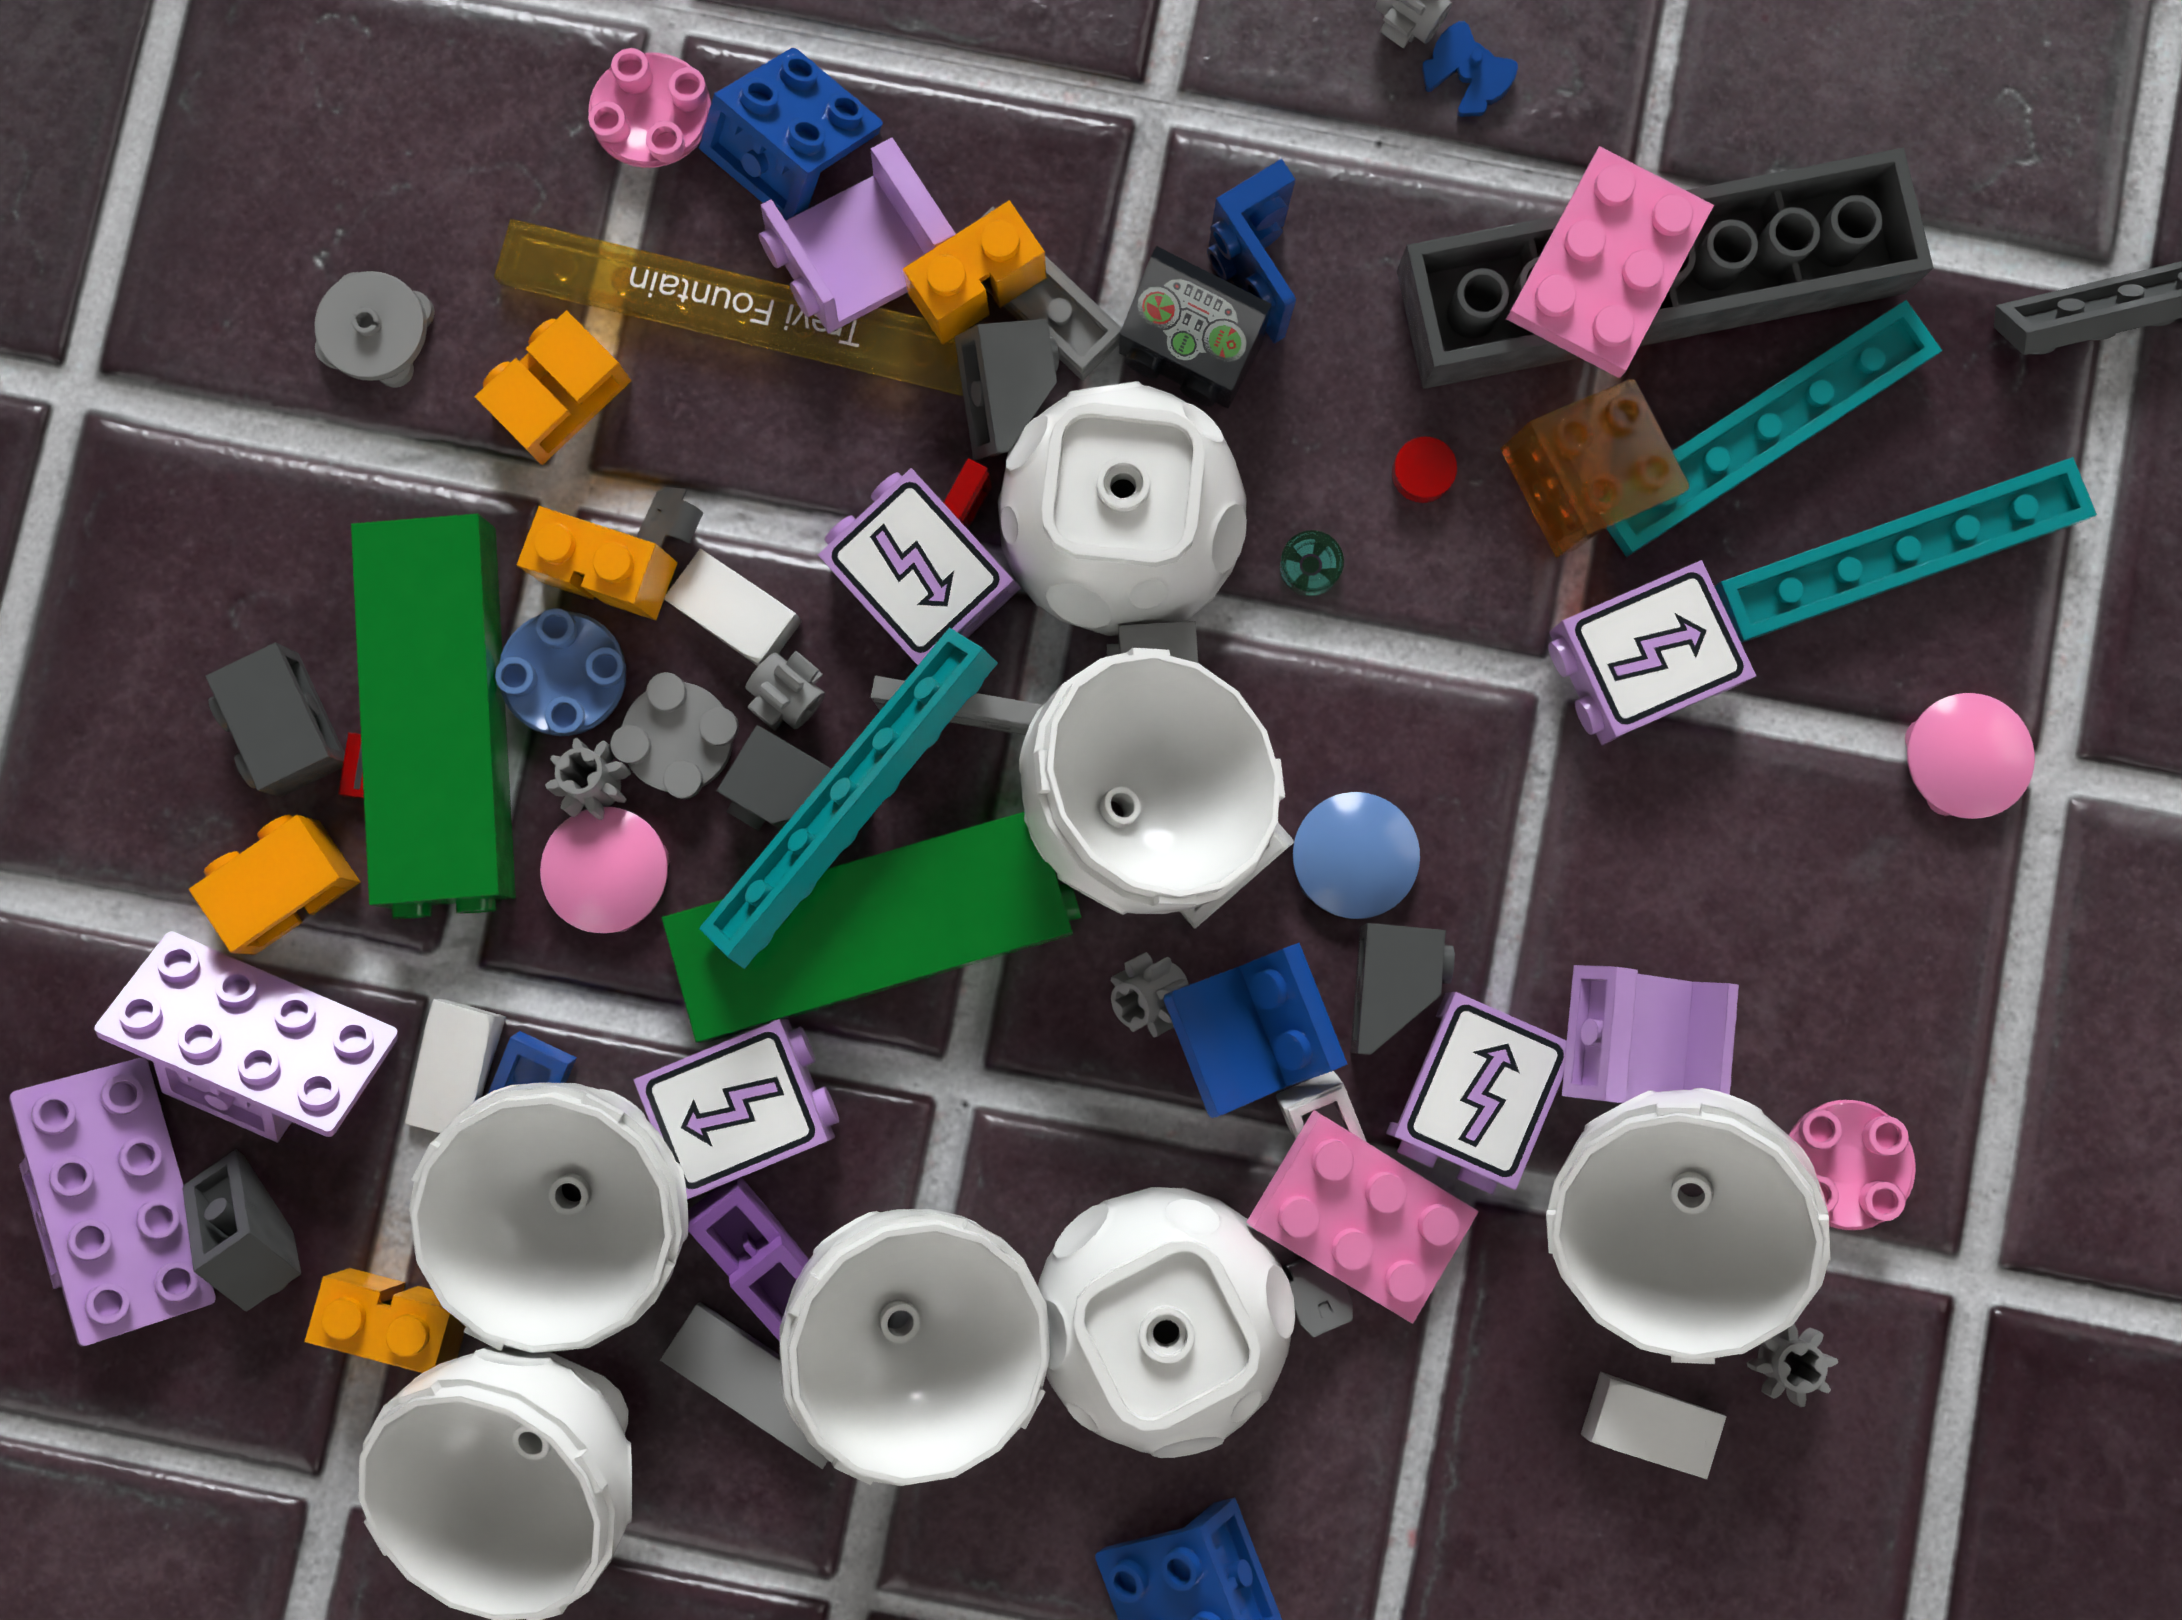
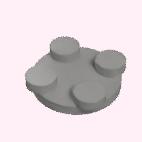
(372, 327)
(676, 736)

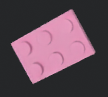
(1610, 262)
(1362, 1216)

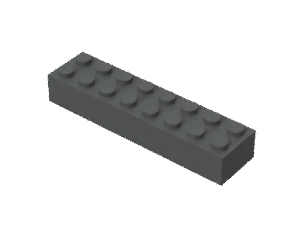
(1763, 255)

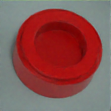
(1424, 469)

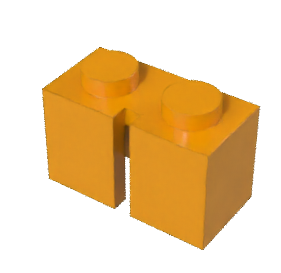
(949, 277)
(553, 387)
(614, 565)
(257, 892)
(406, 1334)

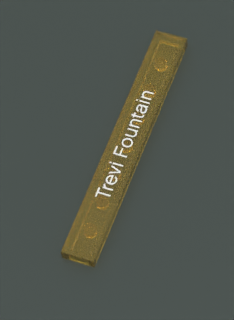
(720, 305)

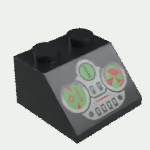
(1193, 329)

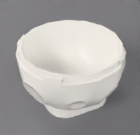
(1112, 557)
(1177, 760)
(518, 1254)
(1151, 1262)
(1682, 1269)
(944, 1384)
(500, 1482)

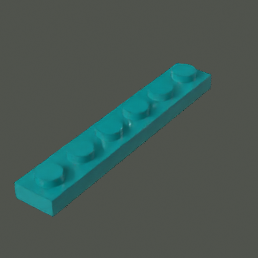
(1786, 418)
(1906, 550)
(847, 797)

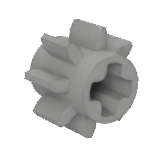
(1412, 19)
(785, 690)
(573, 771)
(1141, 992)
(1812, 1367)

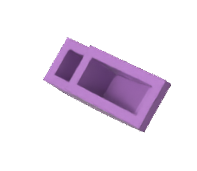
(749, 1248)

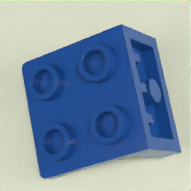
(784, 129)
(1241, 228)
(1254, 1030)
(1190, 1572)

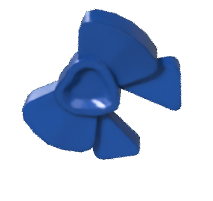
(1488, 75)

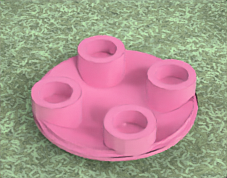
(649, 108)
(1970, 756)
(604, 870)
(1859, 1161)

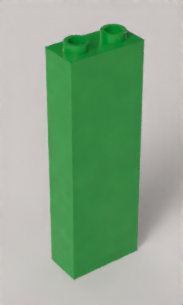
(432, 715)
(878, 928)

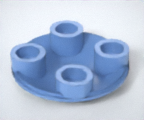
(561, 673)
(1356, 855)

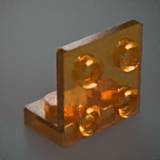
(1593, 465)

